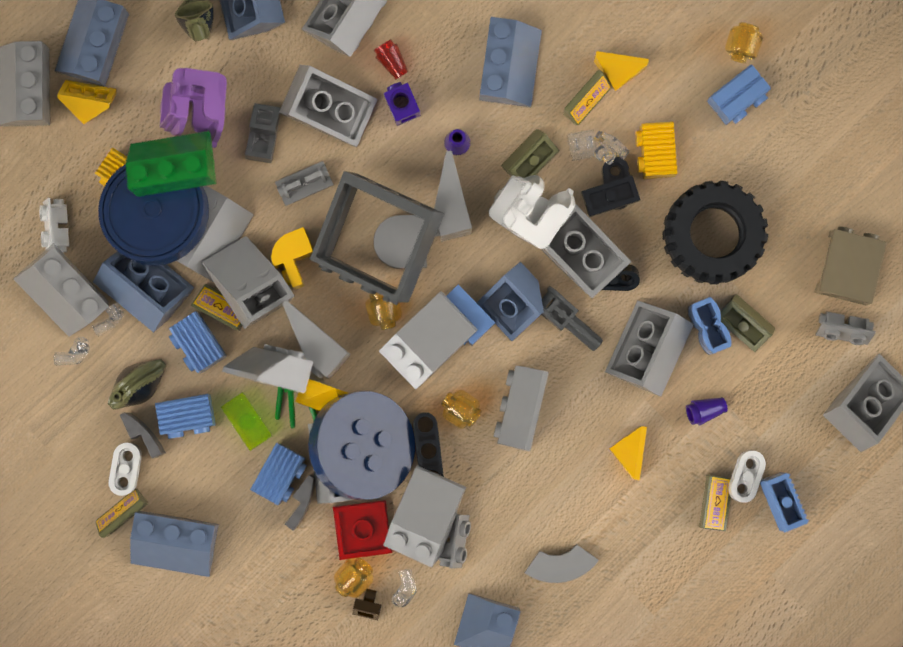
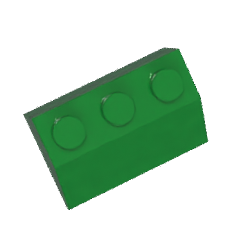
(170, 164)

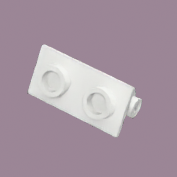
(52, 216)

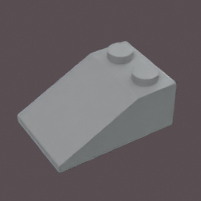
(328, 105)
(452, 203)
(585, 253)
(428, 340)
(316, 344)
(868, 404)
(425, 516)

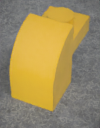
(288, 250)

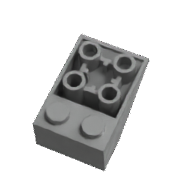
(248, 281)

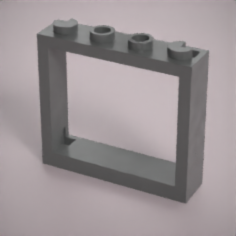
(334, 223)

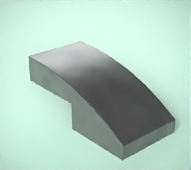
(262, 133)
(137, 428)
(304, 496)

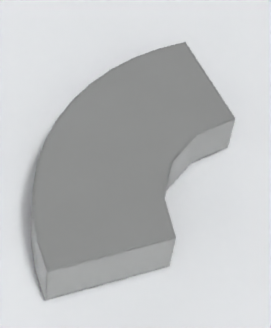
(561, 567)

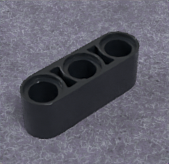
(428, 437)

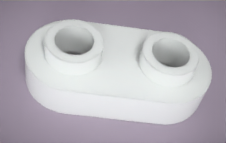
(123, 468)
(748, 477)

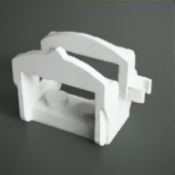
(528, 214)

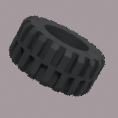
(740, 208)

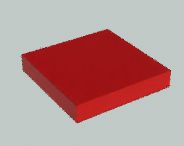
(361, 529)

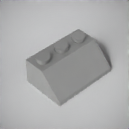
(342, 22)
(24, 84)
(224, 227)
(62, 290)
(649, 347)
(273, 367)
(521, 407)

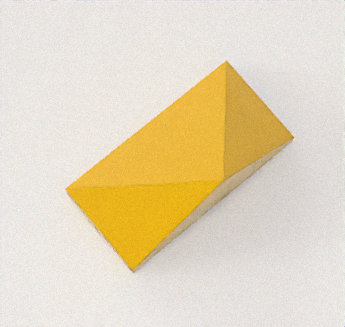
(619, 68)
(85, 99)
(317, 395)
(630, 451)

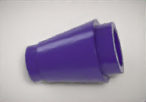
(460, 147)
(705, 410)

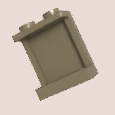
(851, 266)

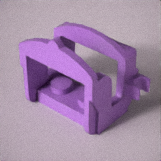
(207, 95)

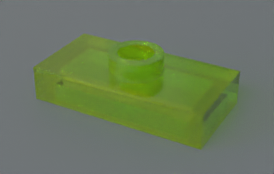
(246, 421)

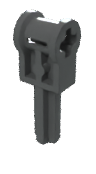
(562, 315)

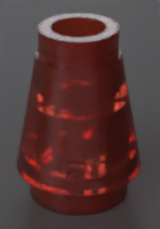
(391, 59)

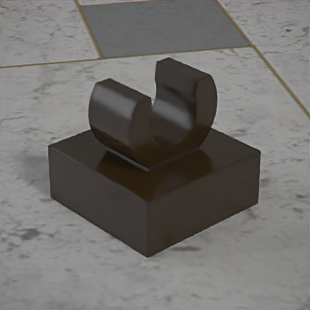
(367, 608)

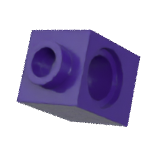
(405, 114)

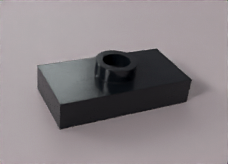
(610, 196)

